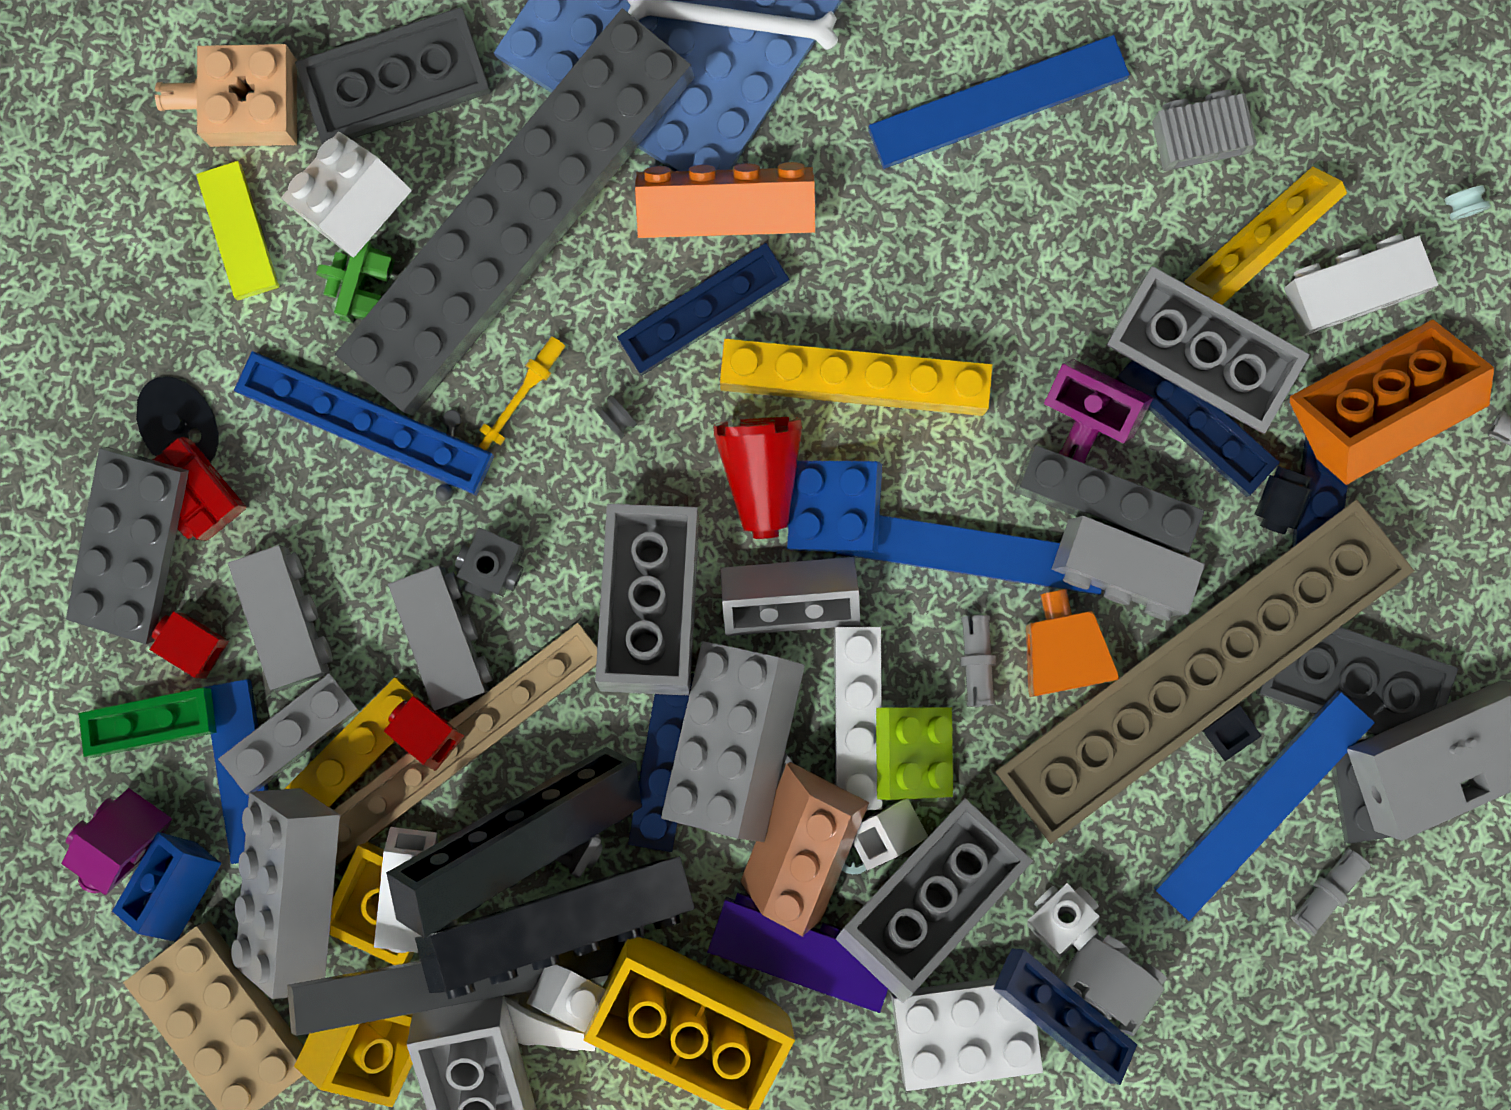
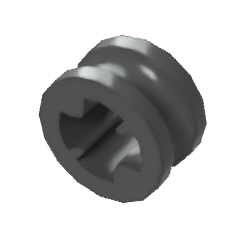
(615, 416)

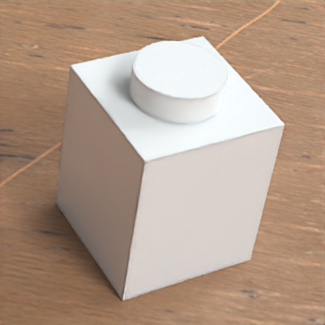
(888, 834)
(566, 996)

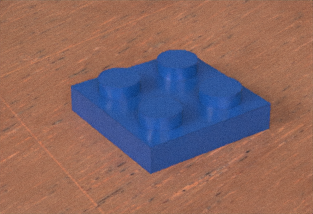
(835, 506)

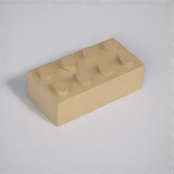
(217, 1021)

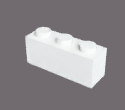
(1360, 283)

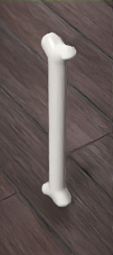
(819, 29)

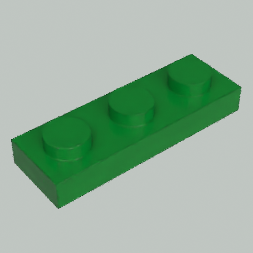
(147, 722)

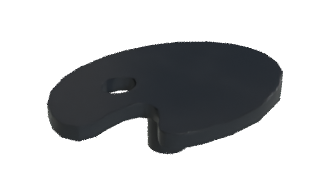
(170, 410)

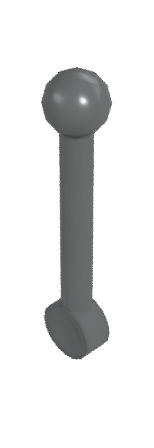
(452, 420)

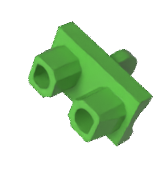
(352, 299)

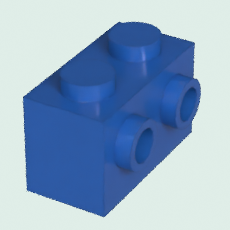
(166, 887)

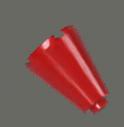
(761, 470)

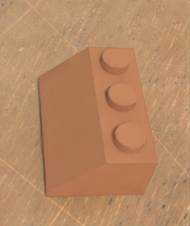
(803, 849)

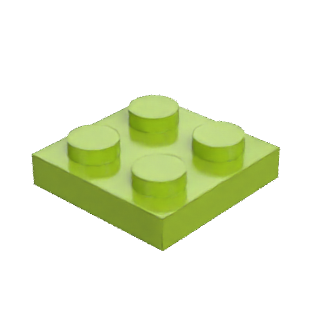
(914, 753)

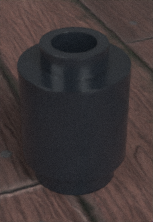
(1283, 500)

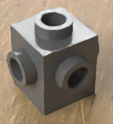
(484, 548)

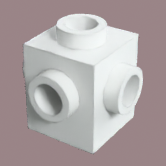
(1063, 936)

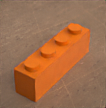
(725, 201)

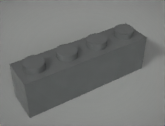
(1108, 499)

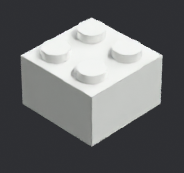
(346, 193)

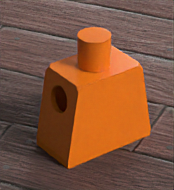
(1066, 649)

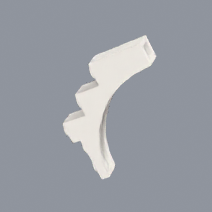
(528, 1022)

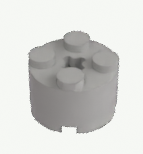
(1114, 982)

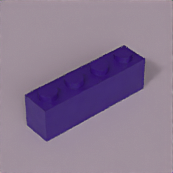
(806, 960)

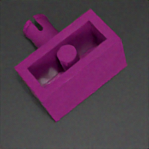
(1096, 405)
(113, 841)

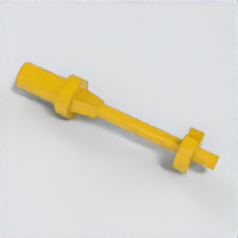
(537, 370)

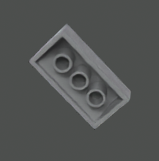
(1207, 349)

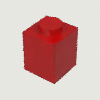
(187, 644)
(422, 732)

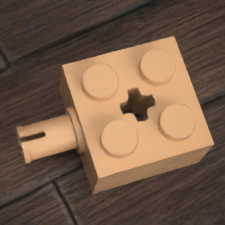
(222, 80)

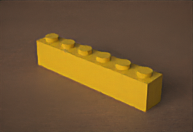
(855, 377)

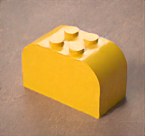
(691, 1026)

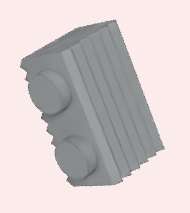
(1203, 130)

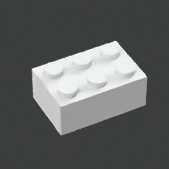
(963, 1036)

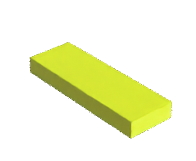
(237, 230)

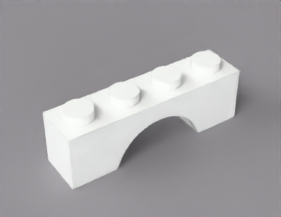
(856, 699)

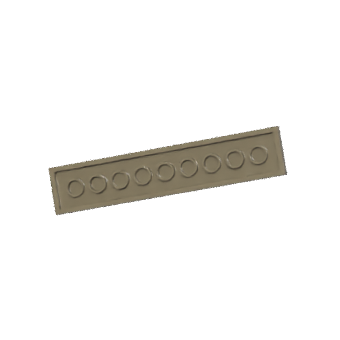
(1204, 671)

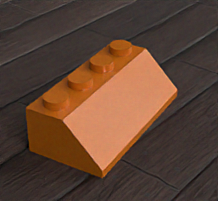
(1392, 400)

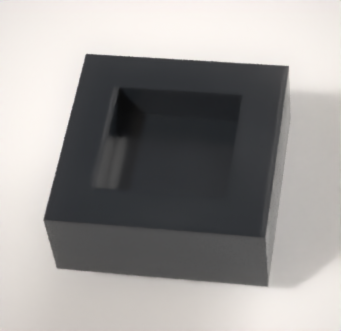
(1231, 732)

